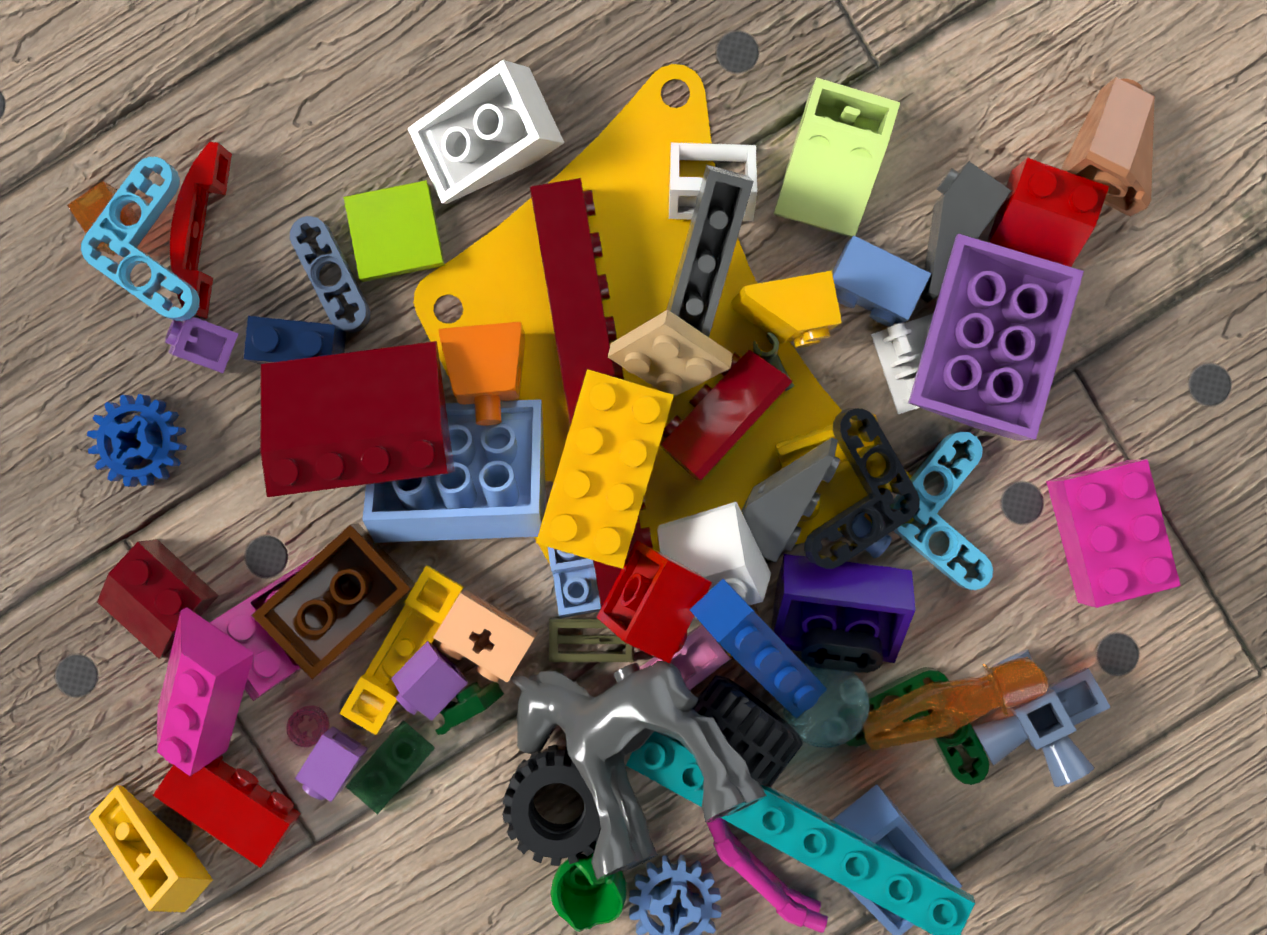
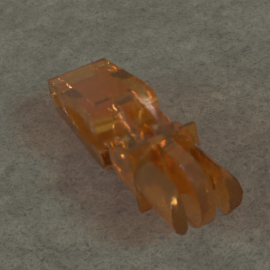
(954, 703)

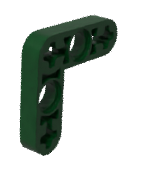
(952, 757)

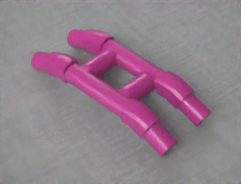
(789, 903)

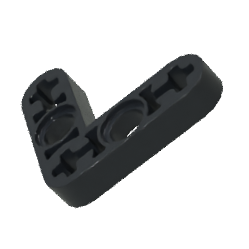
(877, 501)

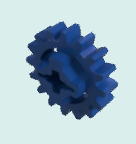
(120, 450)

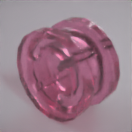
(297, 717)

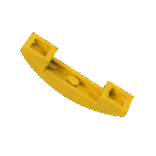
(417, 623)

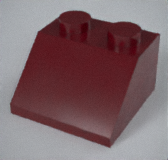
(150, 591)

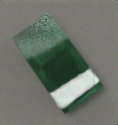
(390, 767)

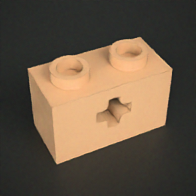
(475, 615)

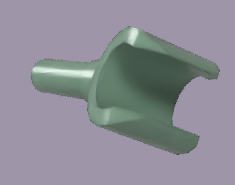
(771, 356)

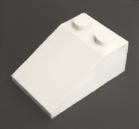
(485, 132)

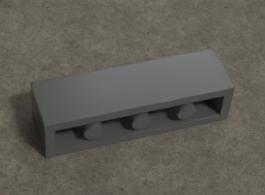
(709, 246)

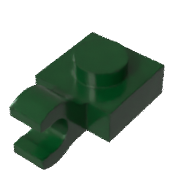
(470, 702)

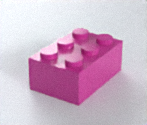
(1113, 533)

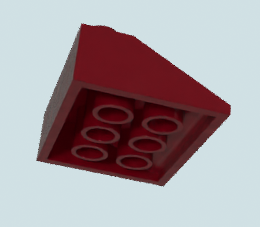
(353, 419)

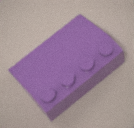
(995, 338)

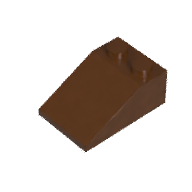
(333, 600)

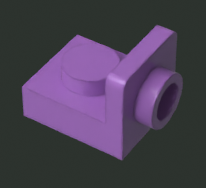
(201, 342)

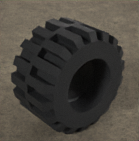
(750, 728)
(534, 831)

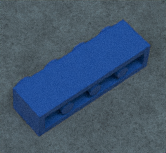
(758, 648)

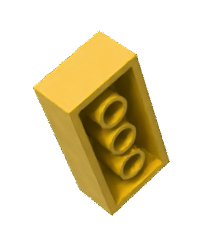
(604, 469)

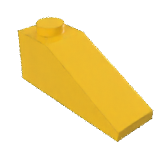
(150, 853)

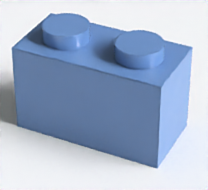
(878, 282)

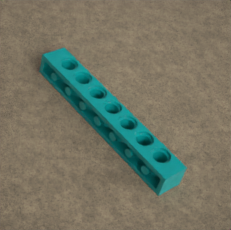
(819, 844)

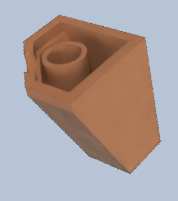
(1117, 145)

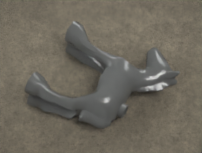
(617, 723)

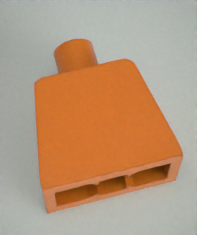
(485, 366)

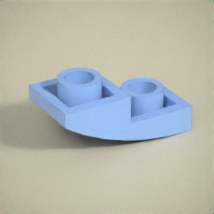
(574, 583)

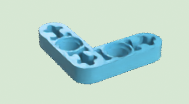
(125, 239)
(930, 506)

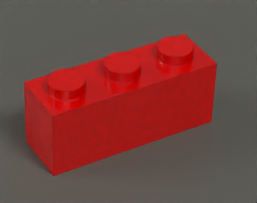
(231, 808)

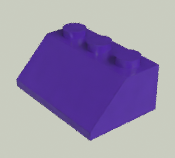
(845, 598)

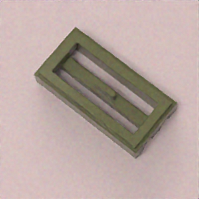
(577, 656)

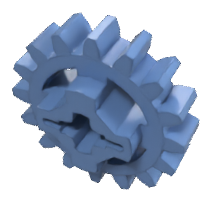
(658, 899)

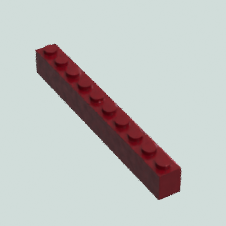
(577, 307)

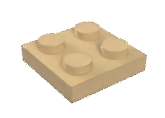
(670, 354)

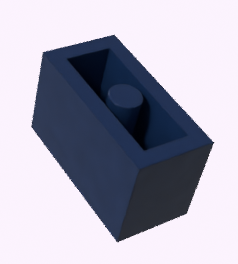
(285, 340)

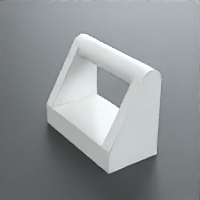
(685, 190)

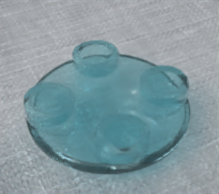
(838, 712)

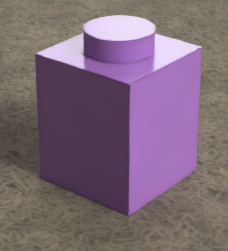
(428, 682)
(330, 764)

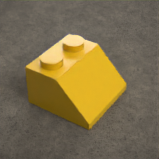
(792, 308)

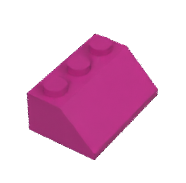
(200, 693)

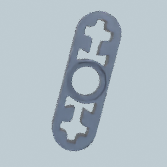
(326, 242)

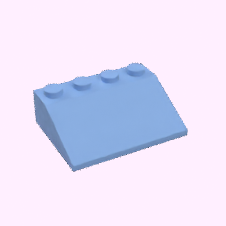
(491, 493)

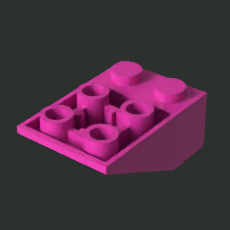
(270, 662)

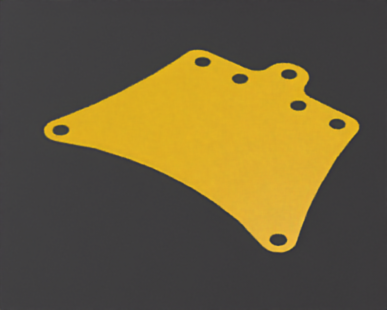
(641, 249)

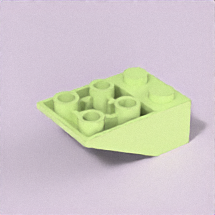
(836, 157)

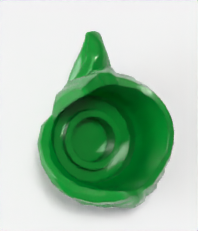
(585, 900)

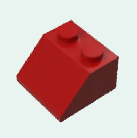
(1047, 212)
(653, 602)

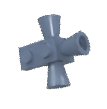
(1047, 725)

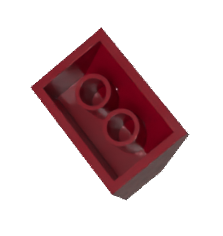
(723, 413)

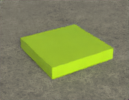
(394, 231)

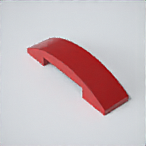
(206, 175)

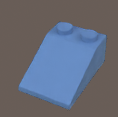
(884, 824)

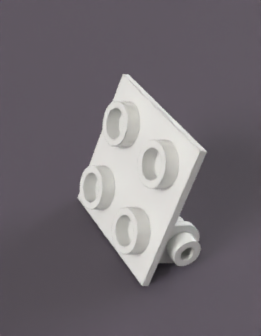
(900, 355)

